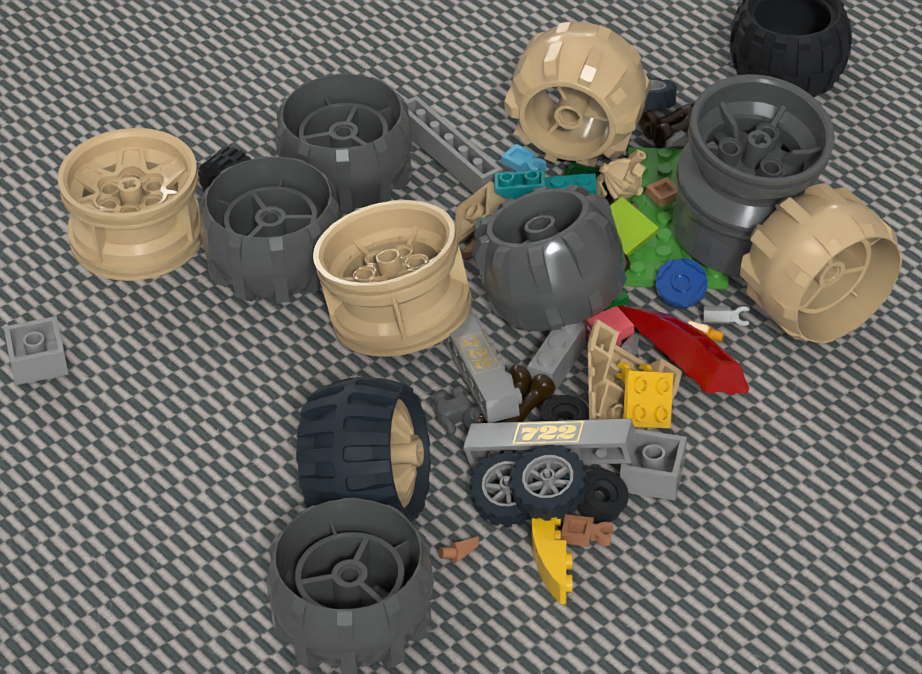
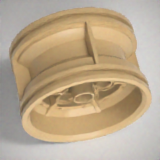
(131, 203)
(393, 278)

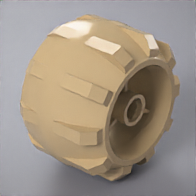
(599, 91)
(821, 264)

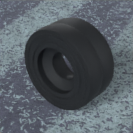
(564, 407)
(612, 487)

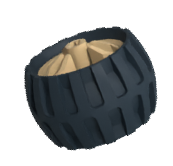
(364, 443)

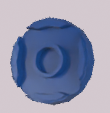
(681, 283)

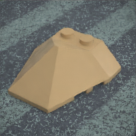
(605, 388)

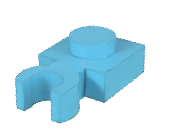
(522, 159)

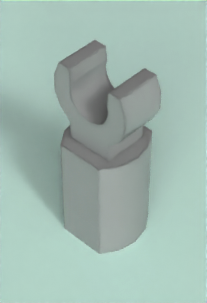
(724, 315)

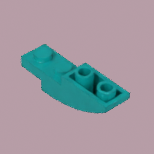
(524, 182)

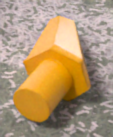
(707, 330)

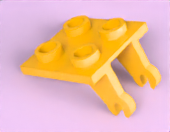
(647, 396)

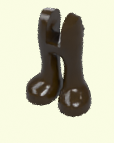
(664, 127)
(537, 391)

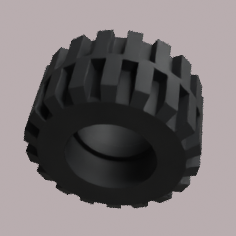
(217, 163)

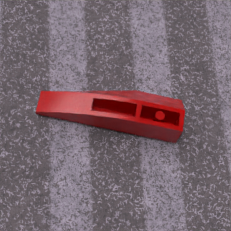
(690, 350)

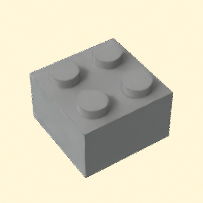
(35, 350)
(655, 465)

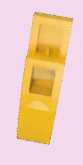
(552, 557)

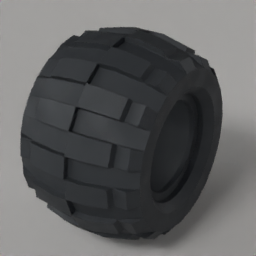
(792, 41)

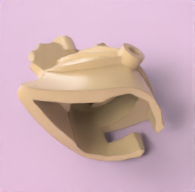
(622, 177)

